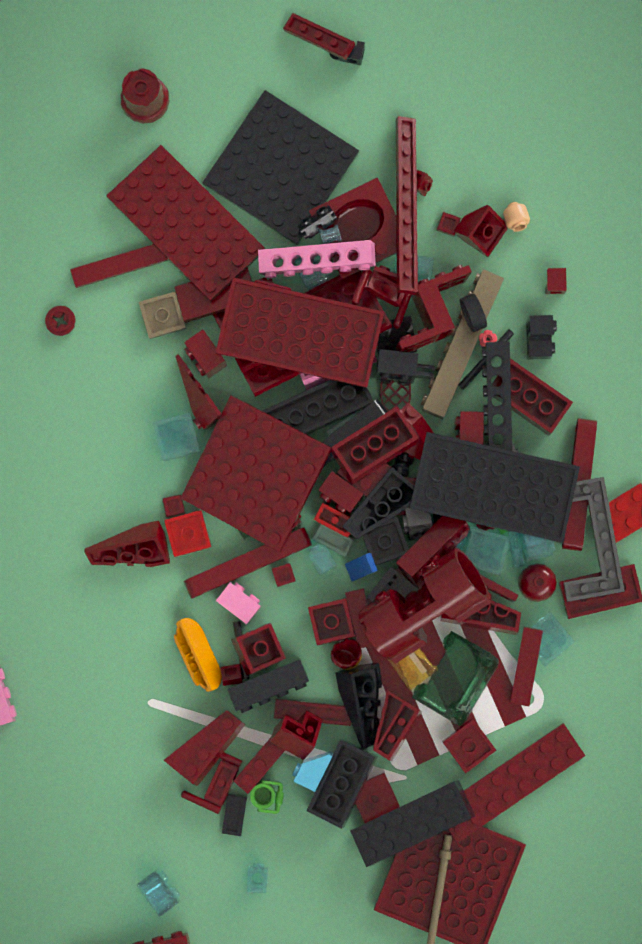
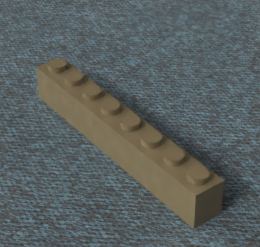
(460, 349)

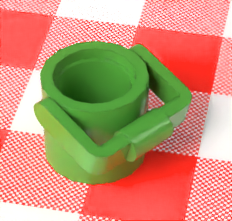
(264, 794)

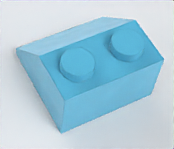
(311, 770)

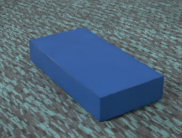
(361, 567)

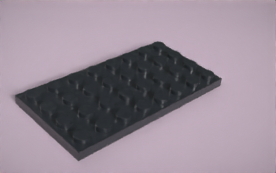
(494, 487)

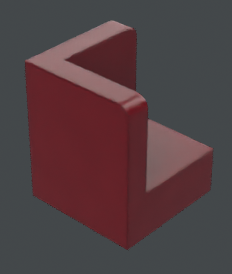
(556, 281)

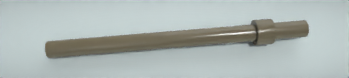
(445, 855)

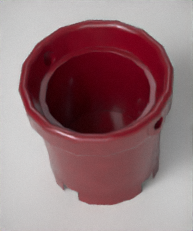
(144, 96)

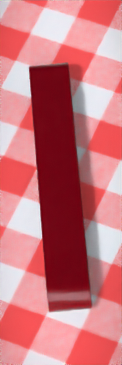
(582, 456)
(245, 564)

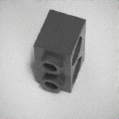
(416, 523)

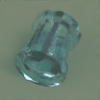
(330, 235)

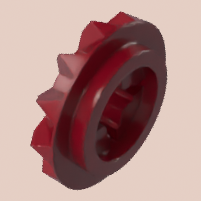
(58, 312)

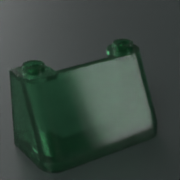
(459, 679)

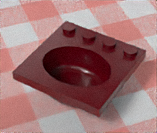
(362, 216)

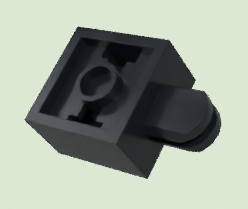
(401, 368)

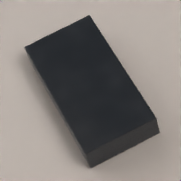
(234, 815)

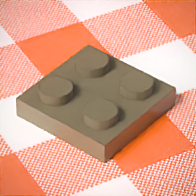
(162, 315)

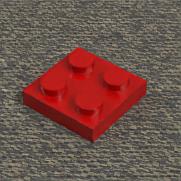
(187, 533)

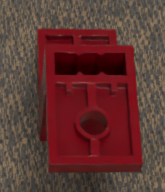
(433, 310)

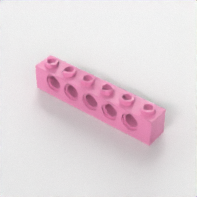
(268, 258)

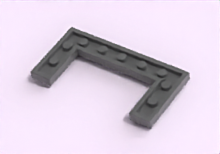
(611, 578)

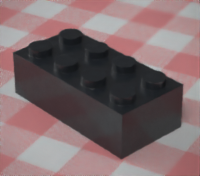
(268, 685)
(342, 783)

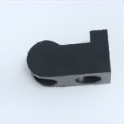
(355, 56)

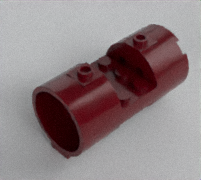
(450, 587)

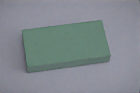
(333, 540)

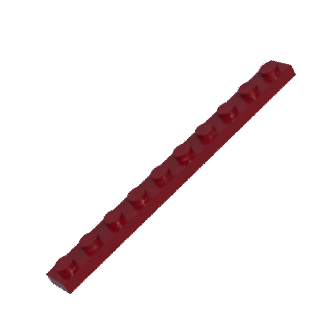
(406, 206)

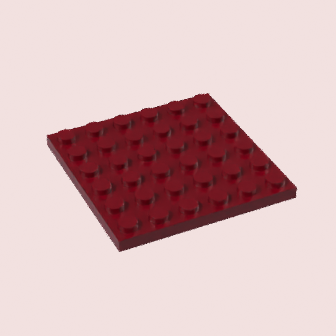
(256, 473)
(473, 887)

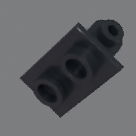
(323, 216)

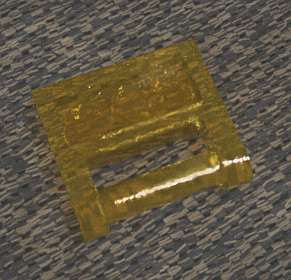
(410, 673)

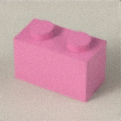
(238, 602)

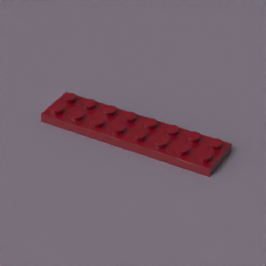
(518, 778)

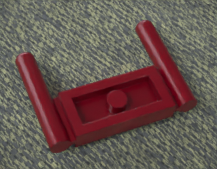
(383, 289)
(219, 786)

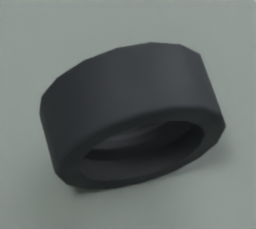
(473, 312)

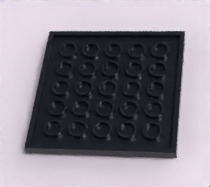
(280, 166)

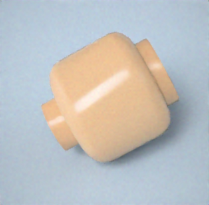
(516, 216)

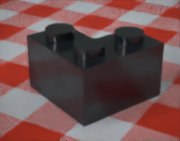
(539, 336)

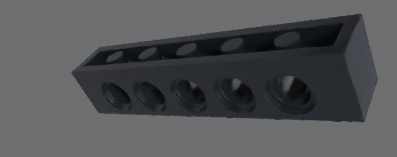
(502, 350)

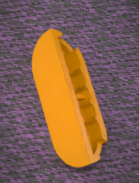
(197, 654)

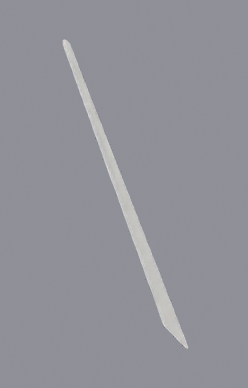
(254, 735)

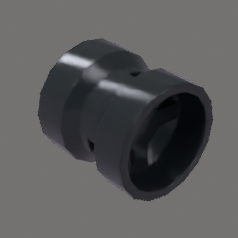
(401, 468)

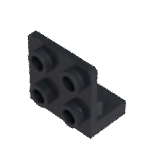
(393, 581)

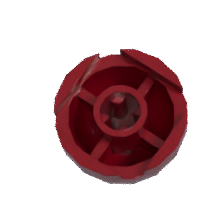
(537, 582)

